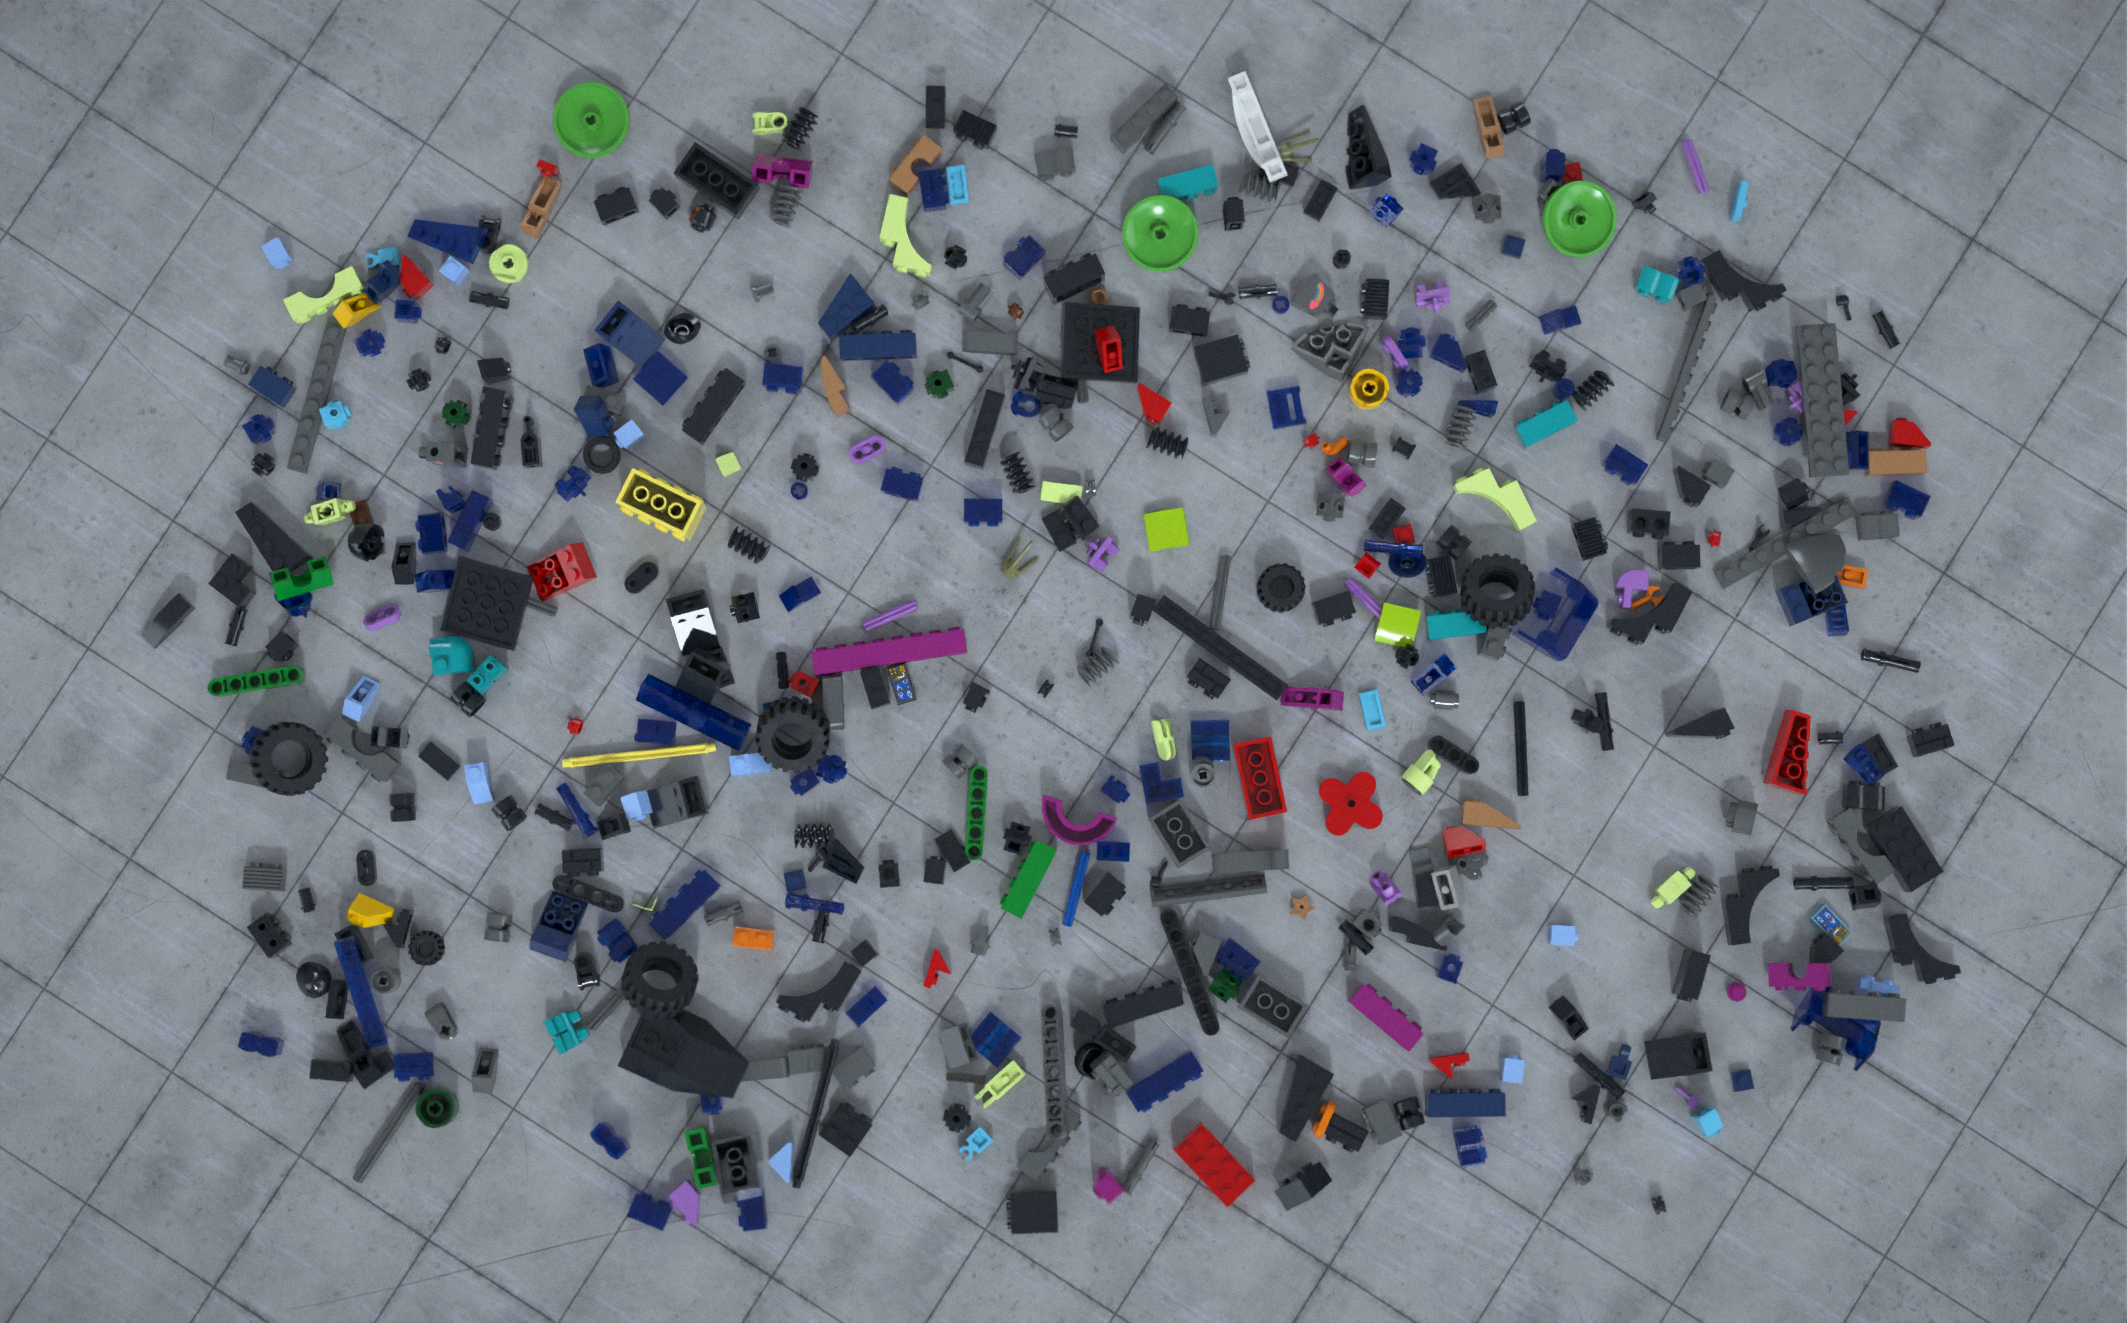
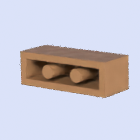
(1896, 462)

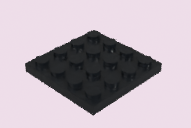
(1079, 346)
(487, 603)

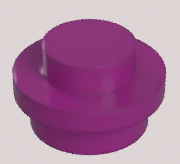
(1736, 991)

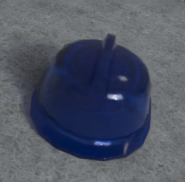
(297, 605)

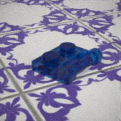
(1280, 410)

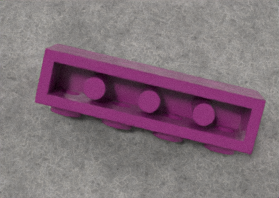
(1106, 1185)

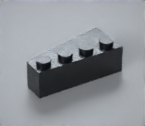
(491, 428)
(271, 540)
(1305, 1091)

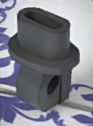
(980, 946)

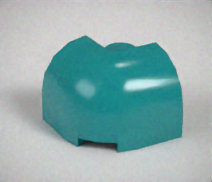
(451, 655)

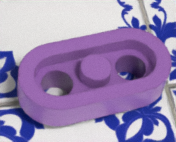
(1398, 359)
(867, 450)
(382, 617)

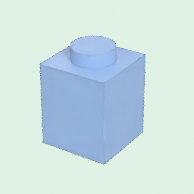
(277, 253)
(454, 271)
(628, 435)
(636, 805)
(1562, 935)
(1512, 1069)

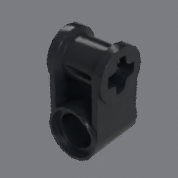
(494, 228)
(586, 972)

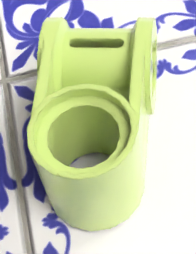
(765, 123)

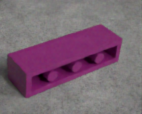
(1388, 1019)

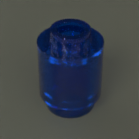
(1559, 393)

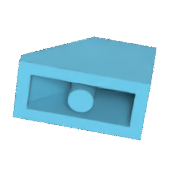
(1707, 1121)

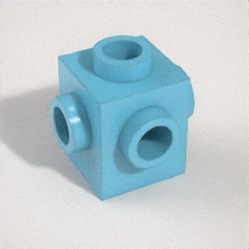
(335, 415)

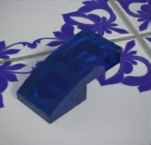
(866, 1006)

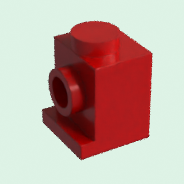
(810, 687)

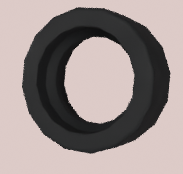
(597, 441)

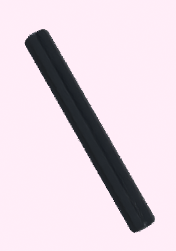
(1521, 748)

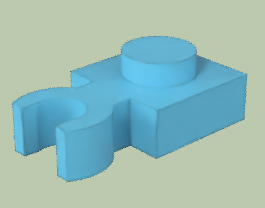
(383, 254)
(977, 1141)

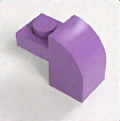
(1631, 581)

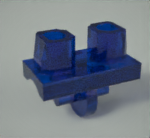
(574, 485)

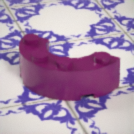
(1073, 833)

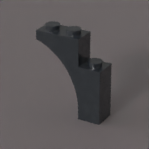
(1730, 283)
(1662, 617)
(1738, 909)
(1907, 948)
(831, 995)

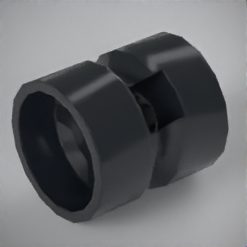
(1519, 116)
(1449, 537)
(472, 704)
(402, 807)
(509, 813)
(1412, 1119)

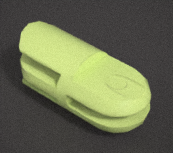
(1164, 738)

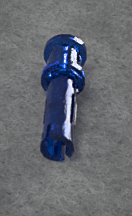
(1417, 550)
(580, 817)
(806, 900)

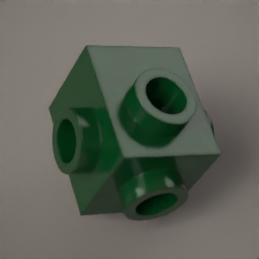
(939, 377)
(462, 417)
(1225, 985)

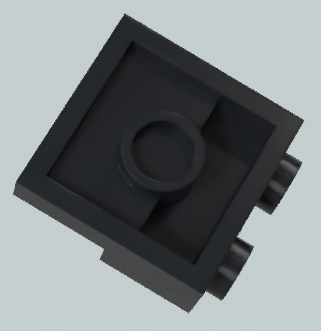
(846, 1128)

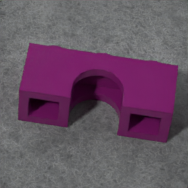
(767, 168)
(1782, 976)

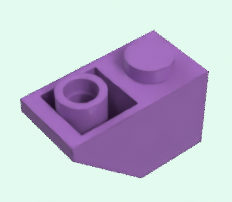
(687, 1199)

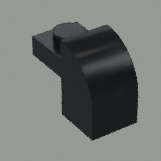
(389, 737)

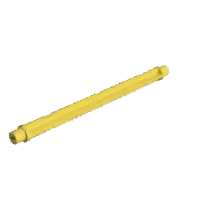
(639, 755)

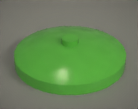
(591, 120)
(1579, 219)
(1160, 233)

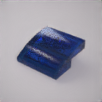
(660, 378)
(1210, 739)
(994, 1039)

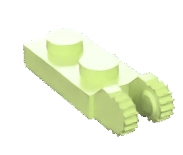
(1001, 1082)

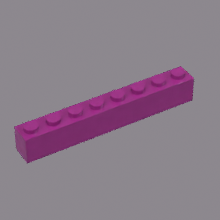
(890, 652)

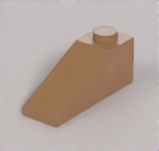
(1481, 814)

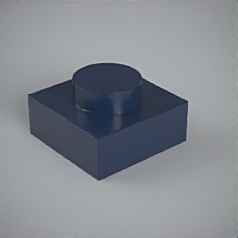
(1513, 246)
(795, 880)
(1742, 1080)

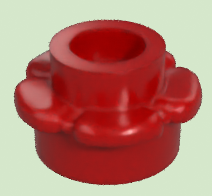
(1311, 441)
(1714, 538)
(575, 725)

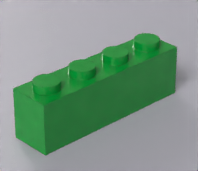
(1028, 880)

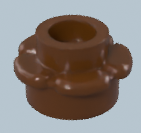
(1015, 311)

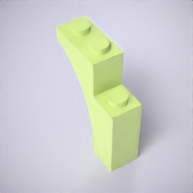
(895, 233)
(1508, 497)

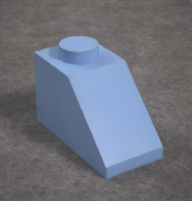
(360, 698)
(748, 764)
(479, 782)

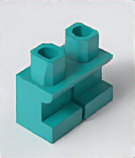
(486, 673)
(564, 1022)

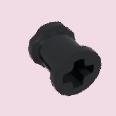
(1342, 253)
(1403, 448)

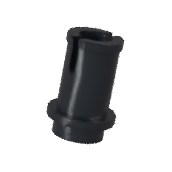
(1066, 131)
(1831, 738)
(306, 900)

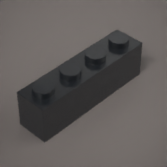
(714, 406)
(984, 429)
(1143, 1004)

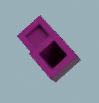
(1345, 478)

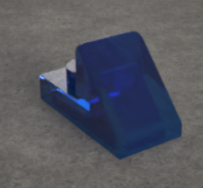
(1560, 320)
(799, 594)
(1113, 851)

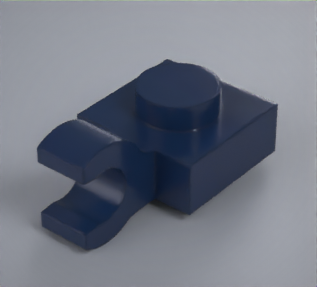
(1619, 1065)

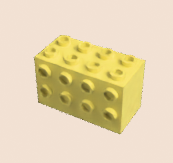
(661, 504)

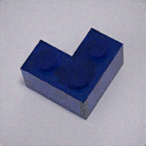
(1155, 789)

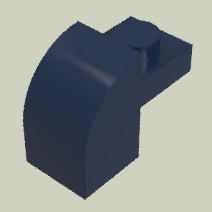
(383, 283)

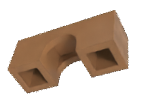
(924, 151)

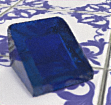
(328, 491)

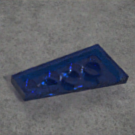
(449, 238)

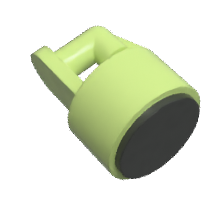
(1416, 778)

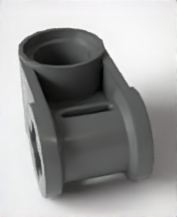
(1447, 930)
(440, 1018)

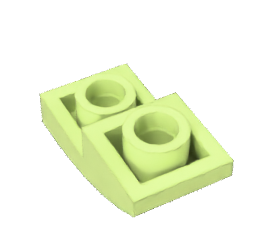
(1059, 492)

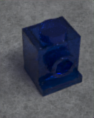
(810, 777)
(1115, 790)
(1444, 973)
(712, 1109)

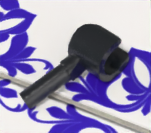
(1222, 297)
(1843, 300)
(1759, 535)
(822, 854)
(1156, 881)

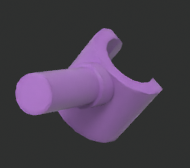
(1693, 1102)

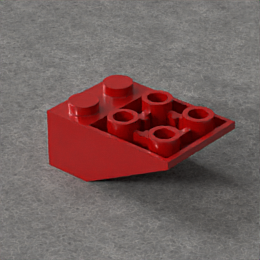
(562, 571)

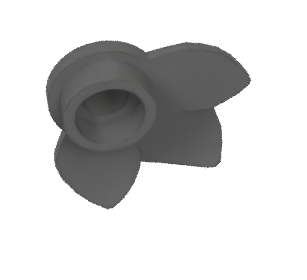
(1472, 864)

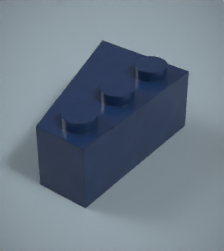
(846, 307)

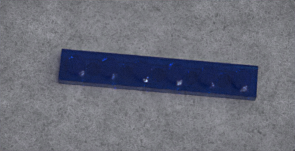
(360, 992)

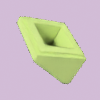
(728, 464)

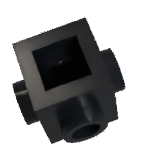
(807, 474)
(744, 607)
(1017, 838)
(959, 1110)

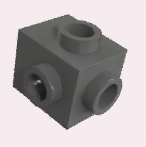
(1487, 208)
(1330, 506)

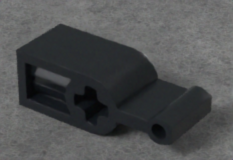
(530, 454)

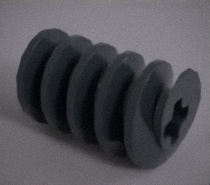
(799, 128)
(1591, 389)
(1167, 442)
(1017, 473)
(748, 546)
(814, 835)

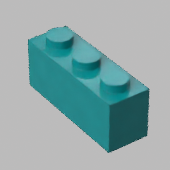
(1189, 183)
(1545, 423)
(1451, 625)

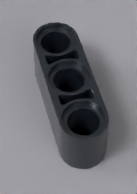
(1463, 756)

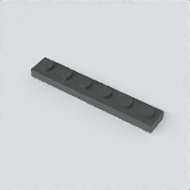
(1208, 890)

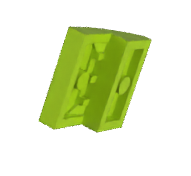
(1166, 529)
(1397, 625)

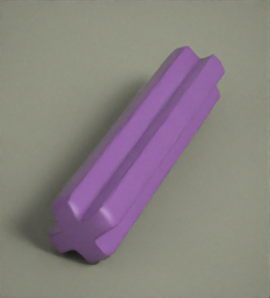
(1695, 166)
(1363, 596)
(890, 615)

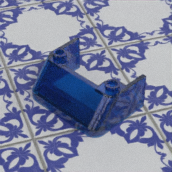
(1560, 645)
(1860, 1033)

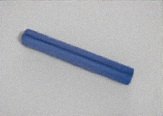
(1076, 889)

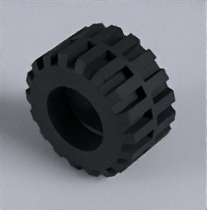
(1295, 579)

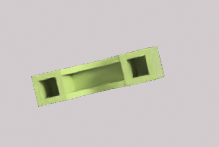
(346, 285)

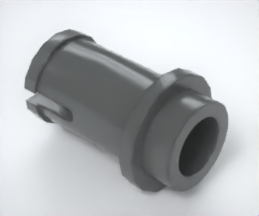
(238, 365)
(1350, 960)

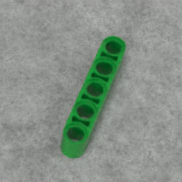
(247, 681)
(976, 803)

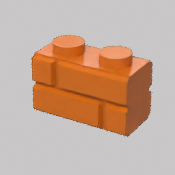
(753, 938)

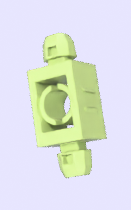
(340, 512)
(1673, 887)

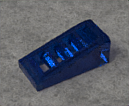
(1481, 407)
(1840, 631)
(1855, 759)

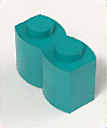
(1656, 284)

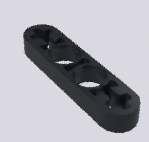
(589, 891)

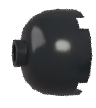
(365, 541)

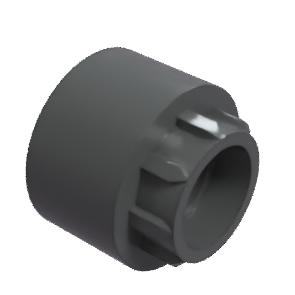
(1741, 817)

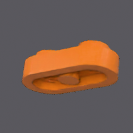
(1320, 1126)

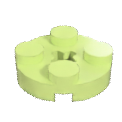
(503, 255)

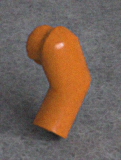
(1334, 448)

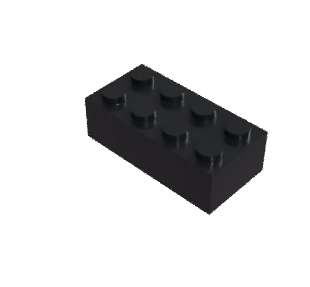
(716, 180)
(1904, 848)

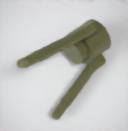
(1285, 148)
(1011, 568)

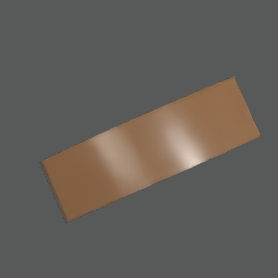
(1488, 127)
(540, 207)
(833, 388)

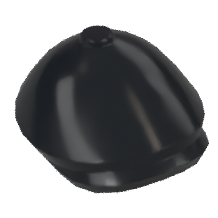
(682, 328)
(313, 979)
(1085, 1056)

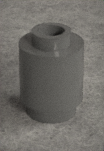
(1444, 700)

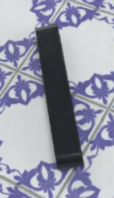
(1196, 979)

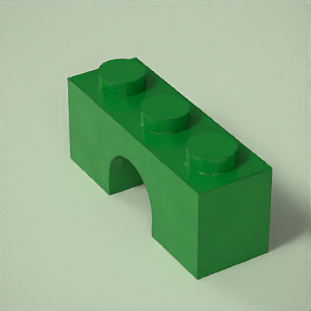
(316, 577)
(702, 1156)

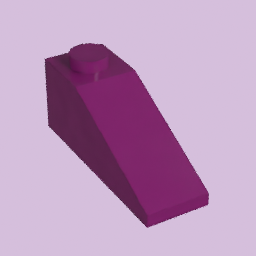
(1313, 698)

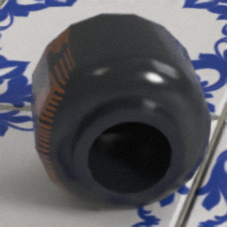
(702, 218)

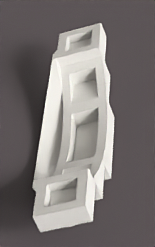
(1254, 128)

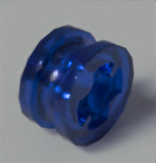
(1280, 299)
(801, 485)

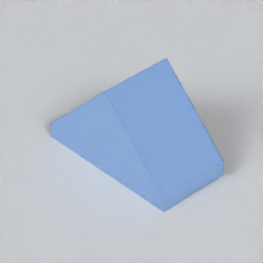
(783, 1162)

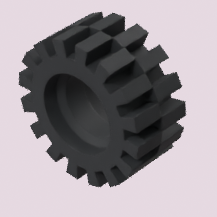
(414, 948)

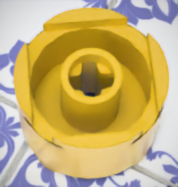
(1373, 379)

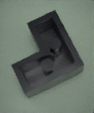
(229, 579)
(1303, 1185)

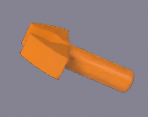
(1647, 598)

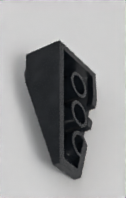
(1367, 158)

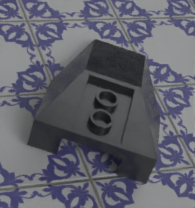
(684, 1055)

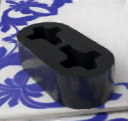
(371, 866)

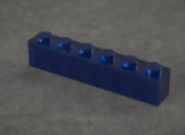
(693, 712)

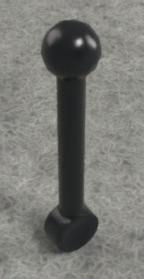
(950, 355)
(1099, 623)

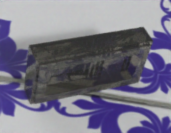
(964, 1077)

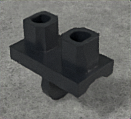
(1546, 368)
(1025, 371)
(1848, 388)
(1587, 721)

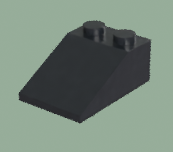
(1711, 725)

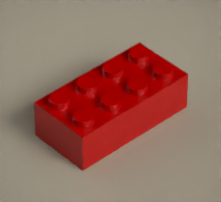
(1259, 778)
(1214, 1164)

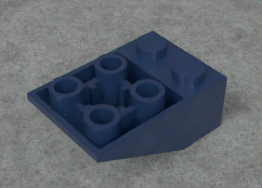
(629, 334)
(1802, 603)
(558, 926)

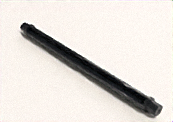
(816, 1113)

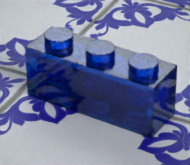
(470, 521)

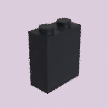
(1221, 359)
(1690, 975)
(1032, 1212)

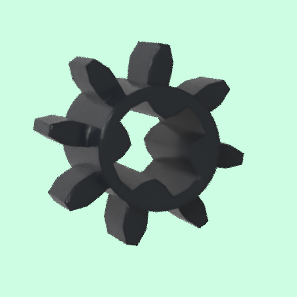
(955, 257)
(418, 380)
(263, 464)
(1407, 656)

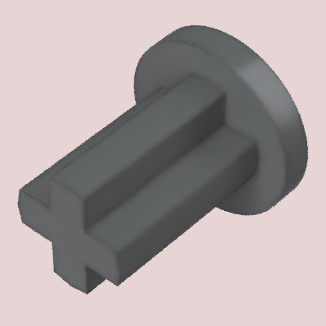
(761, 291)

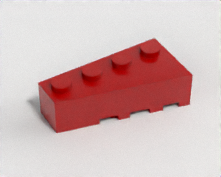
(1790, 754)

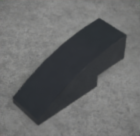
(168, 620)
(1422, 878)
(1416, 934)
(358, 1052)

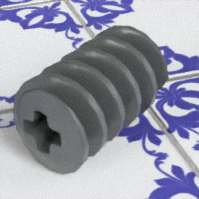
(1260, 186)
(785, 205)
(1459, 426)
(1097, 665)
(1697, 895)

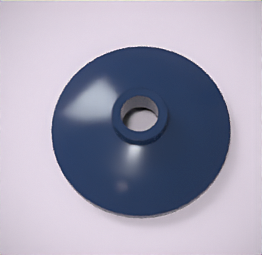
(1406, 567)

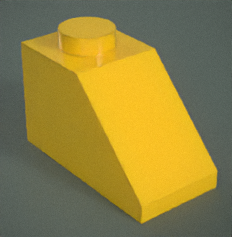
(355, 310)
(369, 912)

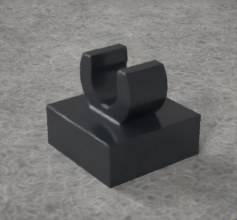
(1644, 202)

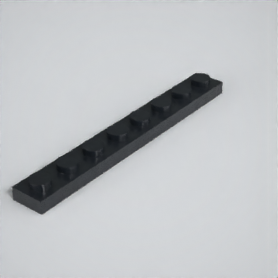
(1220, 647)

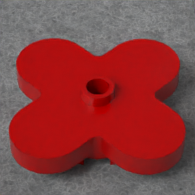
(1341, 815)

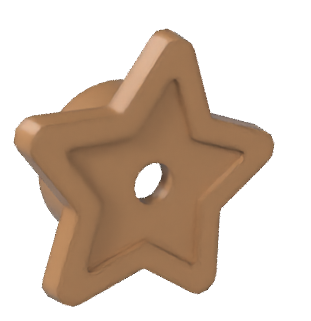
(1100, 292)
(1297, 910)

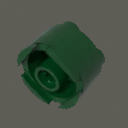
(445, 1099)

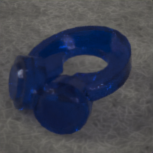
(1020, 397)

